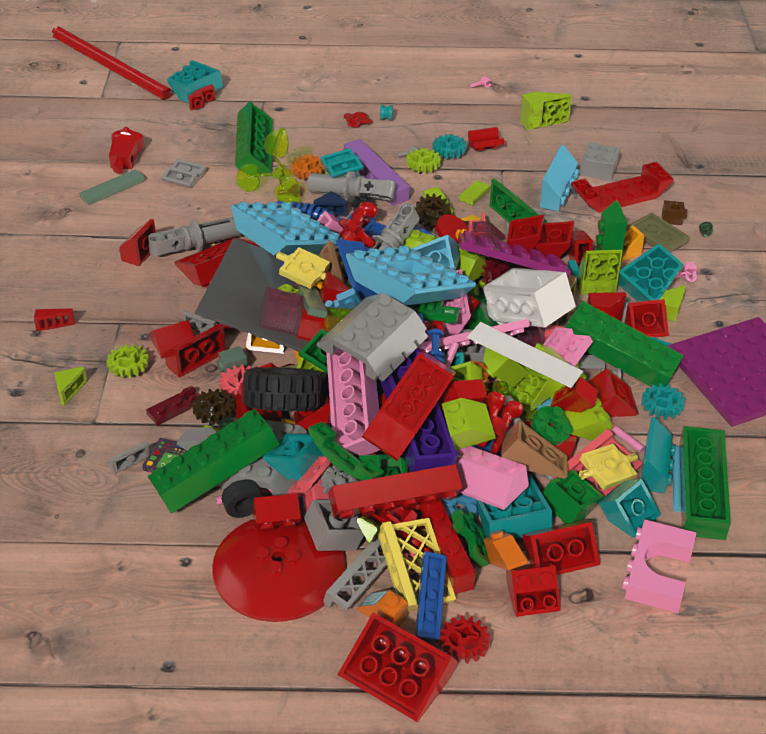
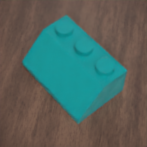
(657, 458)

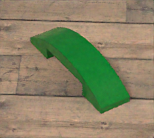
(325, 438)

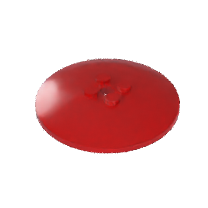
(269, 588)

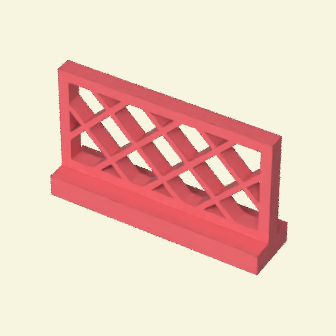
(602, 440)

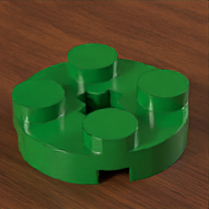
(557, 418)

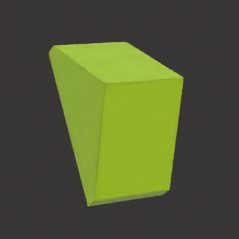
(69, 383)

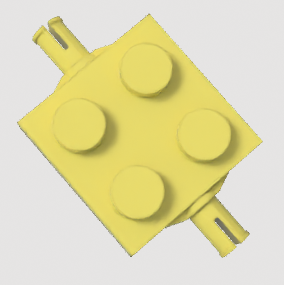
(303, 267)
(608, 466)

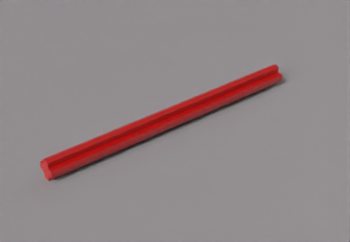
(112, 63)

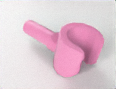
(484, 81)

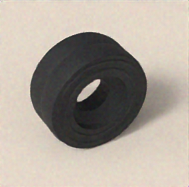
(239, 498)

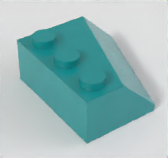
(193, 78)
(649, 274)
(524, 515)

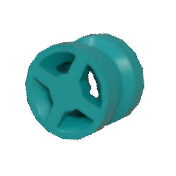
(386, 112)

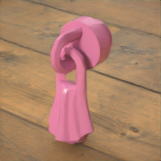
(688, 269)

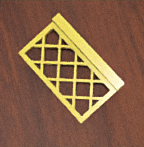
(397, 563)

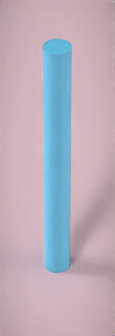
(676, 476)

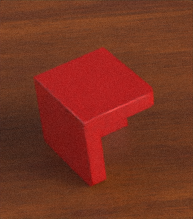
(398, 515)

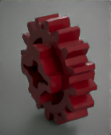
(494, 269)

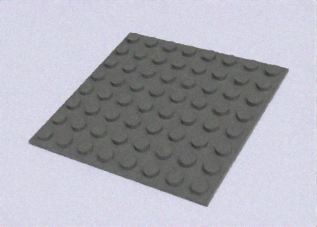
(238, 291)

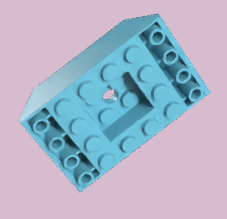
(281, 227)
(407, 275)

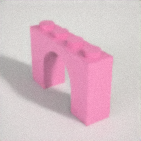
(644, 584)

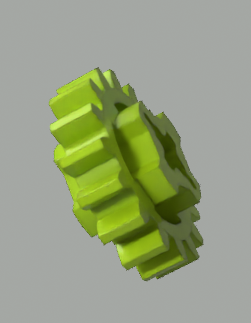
(423, 160)
(127, 361)

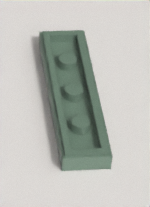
(112, 187)
(313, 302)

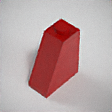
(580, 244)

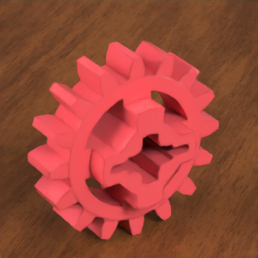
(231, 380)

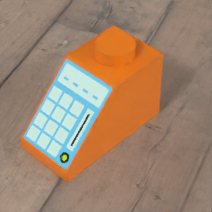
(386, 605)

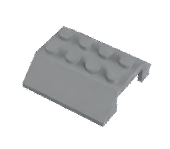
(378, 334)
(261, 472)

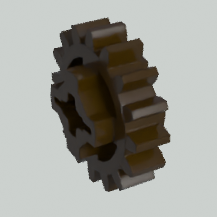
(434, 204)
(213, 406)

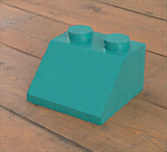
(293, 455)
(629, 506)

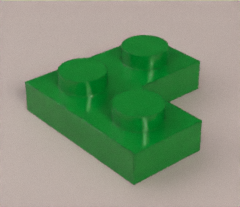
(436, 311)
(474, 535)

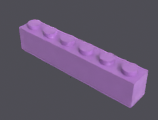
(377, 169)

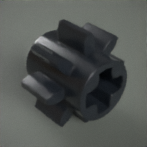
(359, 199)

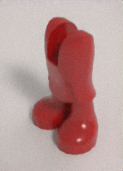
(363, 214)
(500, 425)

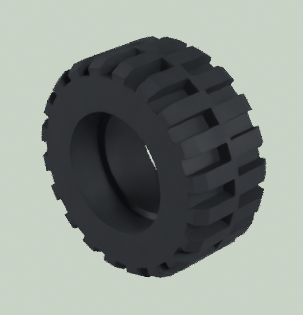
(282, 389)

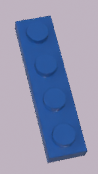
(430, 597)

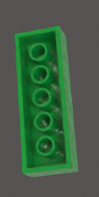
(625, 346)
(213, 460)
(704, 482)

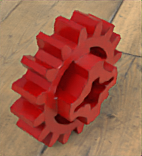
(464, 639)

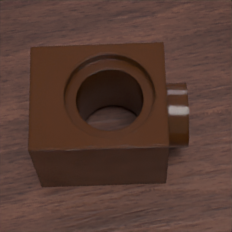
(674, 212)

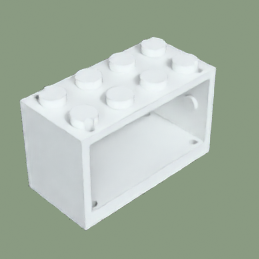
(529, 295)

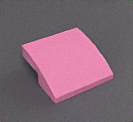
(568, 345)

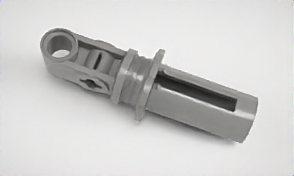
(351, 186)
(393, 234)
(192, 236)

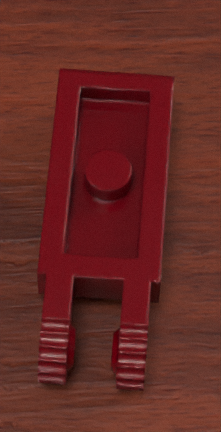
(172, 406)

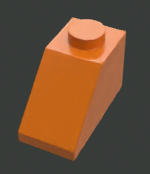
(504, 551)

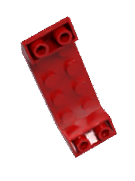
(642, 188)
(409, 405)

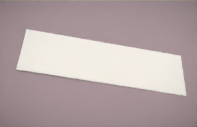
(525, 354)

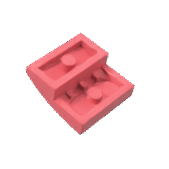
(310, 476)

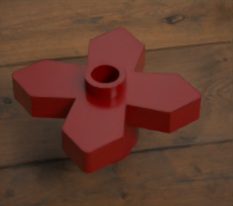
(355, 233)

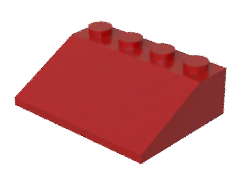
(203, 265)
(397, 667)

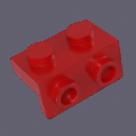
(484, 138)

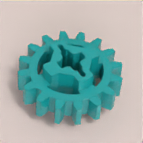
(449, 146)
(663, 401)

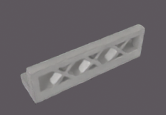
(356, 569)

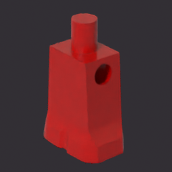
(124, 149)

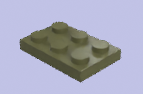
(659, 231)

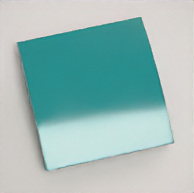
(340, 163)

